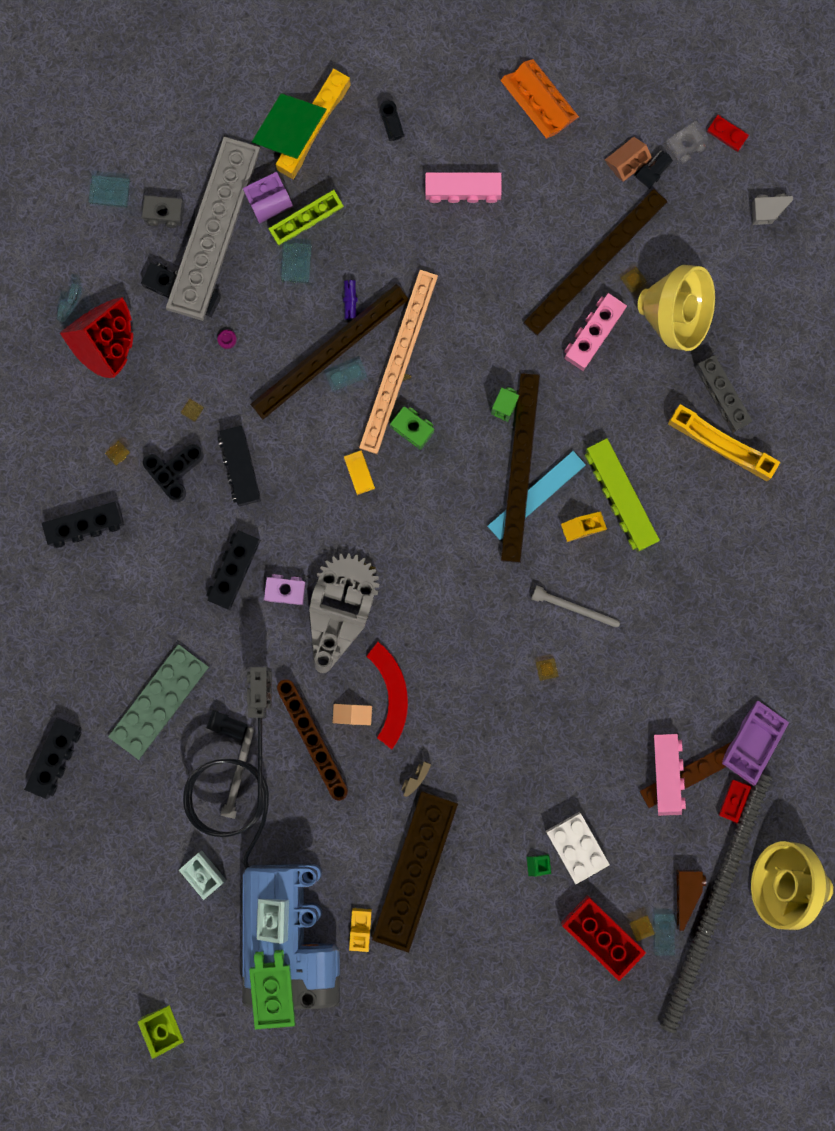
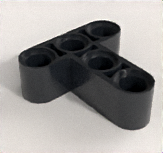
(169, 468)

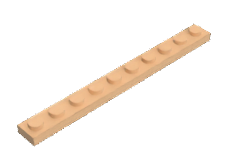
(398, 362)

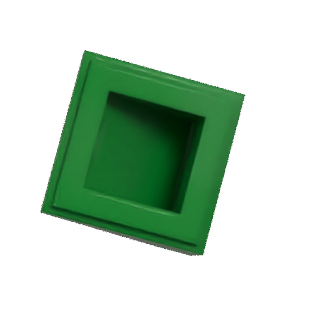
(538, 865)

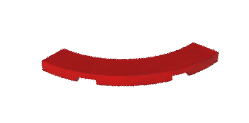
(396, 694)

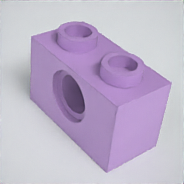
(274, 594)

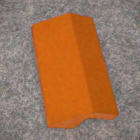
(539, 98)

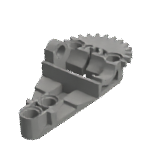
(334, 624)

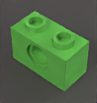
(505, 403)
(418, 437)

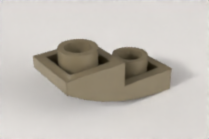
(411, 785)

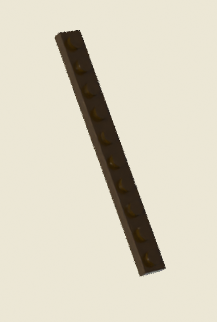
(595, 262)
(329, 351)
(520, 468)

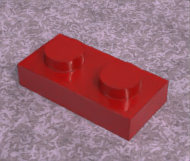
(727, 133)
(734, 801)

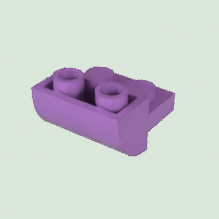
(268, 197)

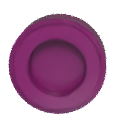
(227, 339)

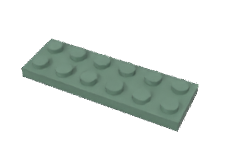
(158, 702)

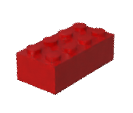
(603, 938)

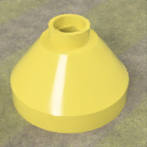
(680, 306)
(789, 886)

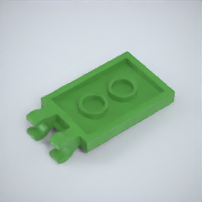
(272, 992)

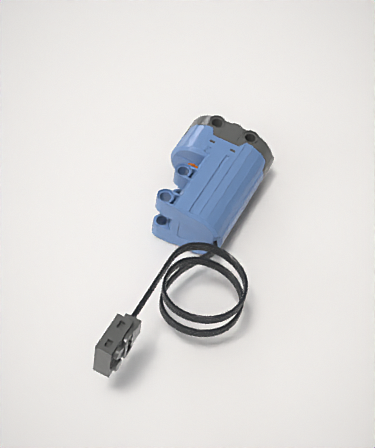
(313, 965)

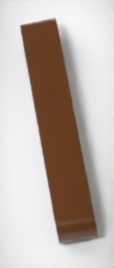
(312, 749)

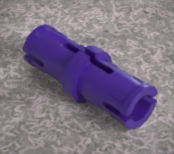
(350, 299)

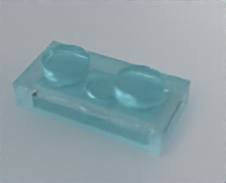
(346, 375)

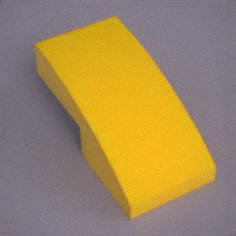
(359, 472)
(360, 930)

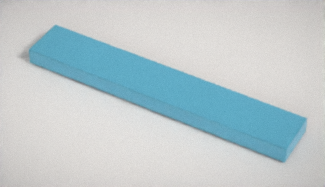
(543, 489)

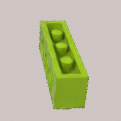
(306, 218)

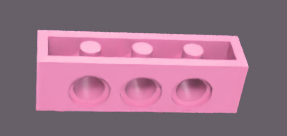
(614, 309)

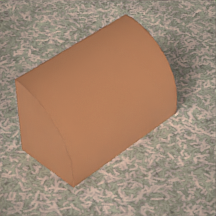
(629, 158)

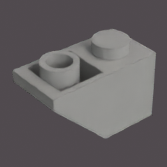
(768, 209)

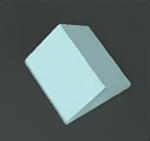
(202, 875)
(273, 920)

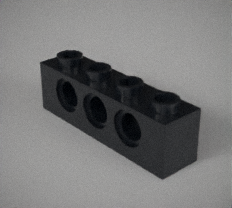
(157, 272)
(53, 528)
(226, 599)
(36, 783)

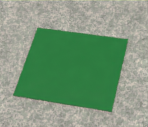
(289, 125)

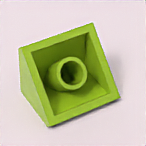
(160, 1031)

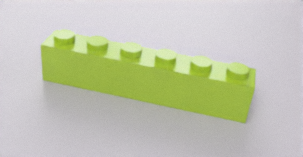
(622, 495)

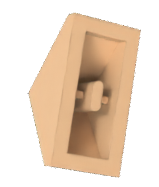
(352, 714)

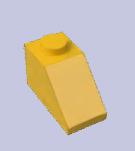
(583, 526)

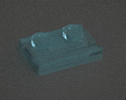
(109, 191)
(296, 263)

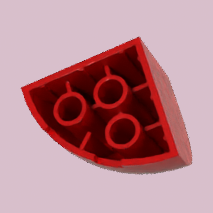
(102, 337)

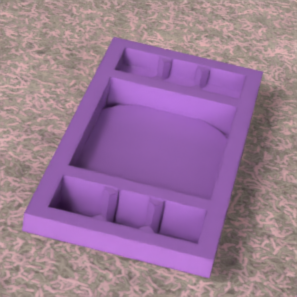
(755, 742)

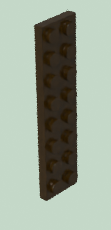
(415, 872)

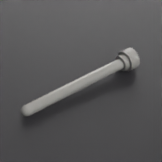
(540, 595)
(229, 808)

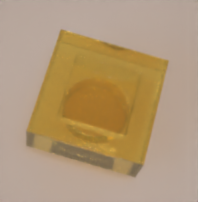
(633, 280)
(117, 453)
(547, 669)
(641, 928)

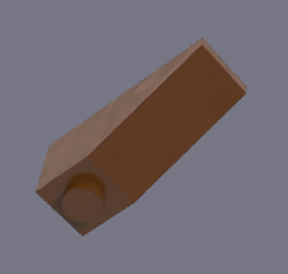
(689, 890)

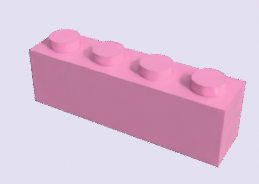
(463, 187)
(668, 774)

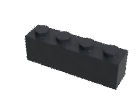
(240, 466)

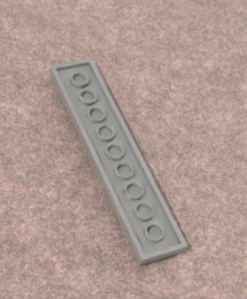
(213, 229)

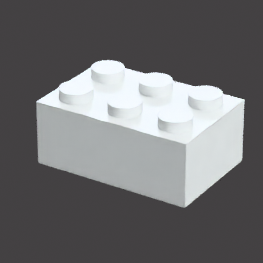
(577, 848)

